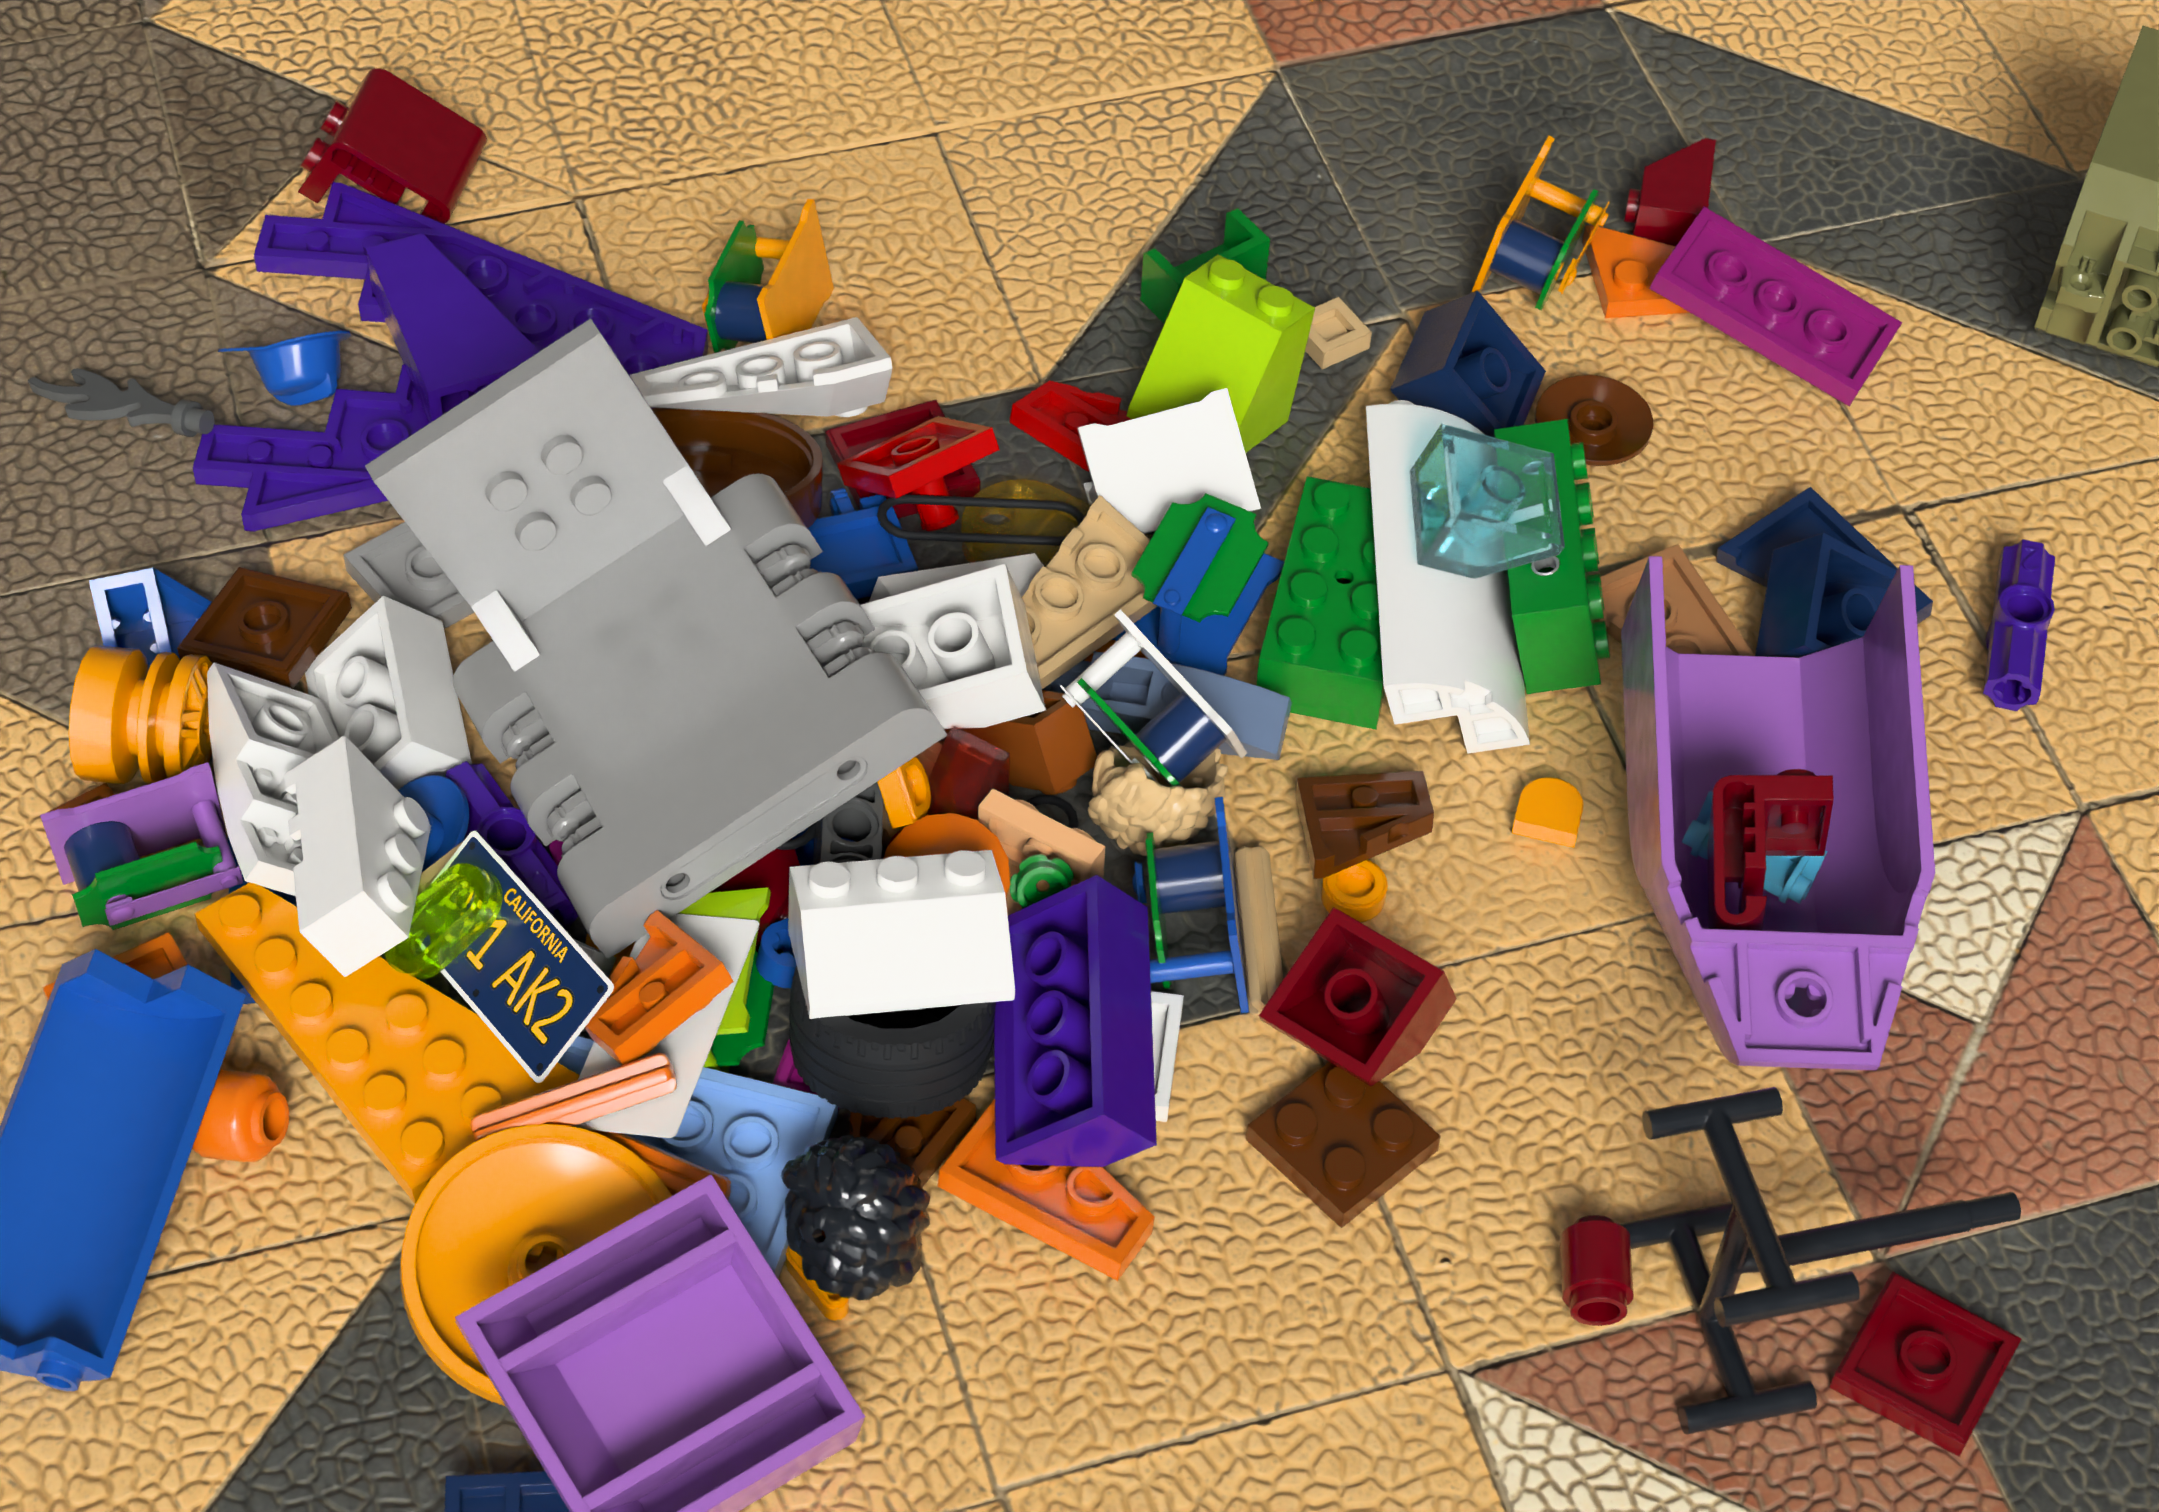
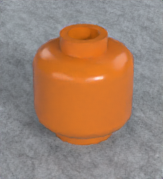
(242, 1118)

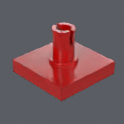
(918, 464)

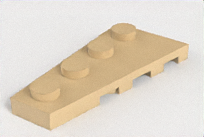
(1082, 589)

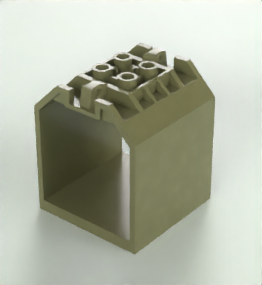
(2109, 259)

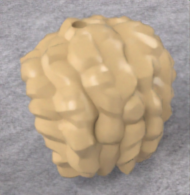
(1132, 805)

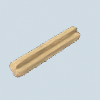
(1258, 926)

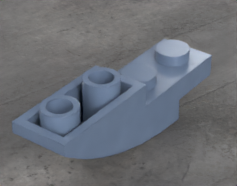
(1142, 692)

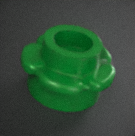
(1038, 868)

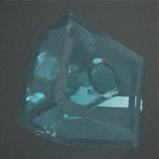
(1483, 504)

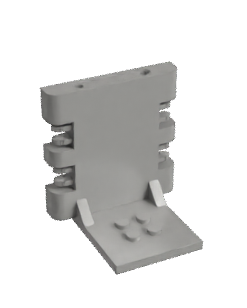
(651, 646)

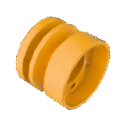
(138, 715)

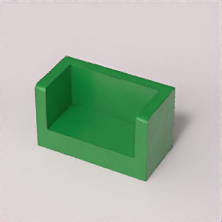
(1242, 244)

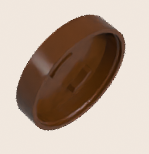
(738, 444)

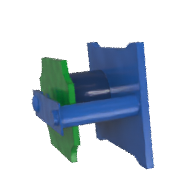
(1205, 578)
(1191, 880)

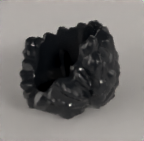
(867, 1210)

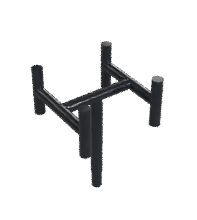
(1754, 1247)

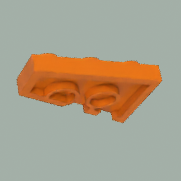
(1063, 1206)

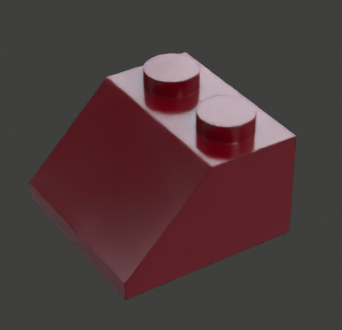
(1359, 999)

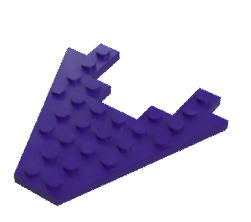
(323, 473)

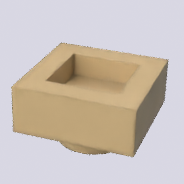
(1336, 334)

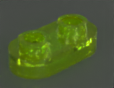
(445, 918)

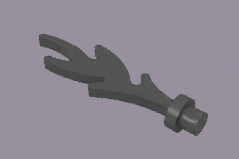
(103, 400)

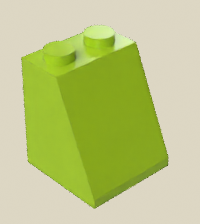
(1230, 335)

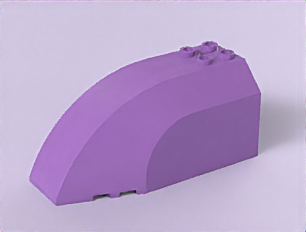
(1821, 971)

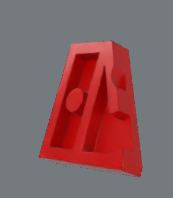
(1056, 412)

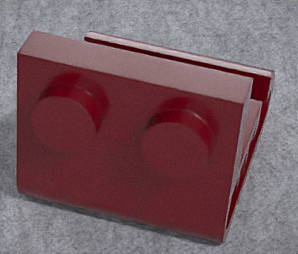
(395, 140)
(1756, 820)

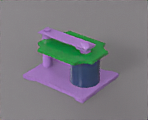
(103, 842)

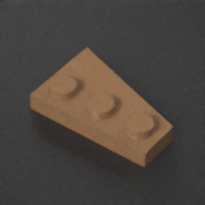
(1692, 614)

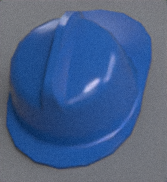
(300, 367)

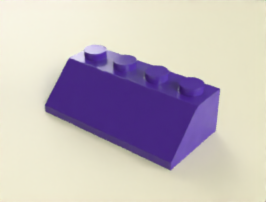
(1078, 1033)

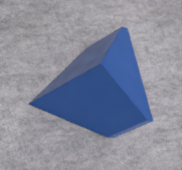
(145, 611)

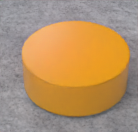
(1356, 891)

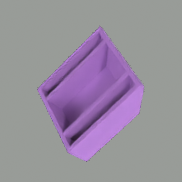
(664, 1366)

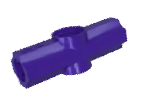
(2019, 625)
(506, 827)

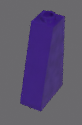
(441, 324)

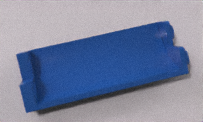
(99, 1156)

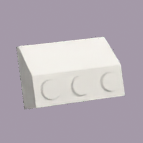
(393, 692)
(900, 933)

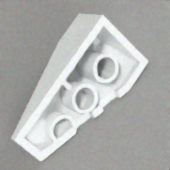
(807, 373)

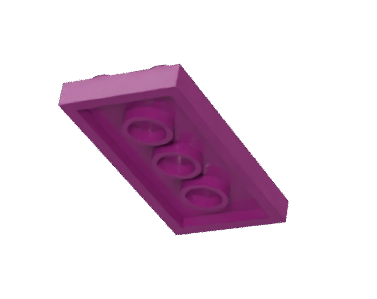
(1776, 305)

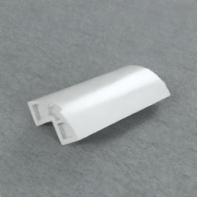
(1441, 634)

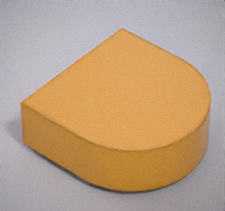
(906, 793)
(1549, 811)

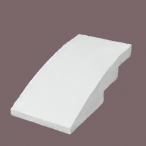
(255, 739)

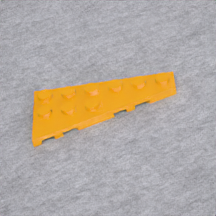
(379, 1041)

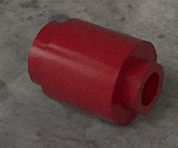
(1596, 1270)

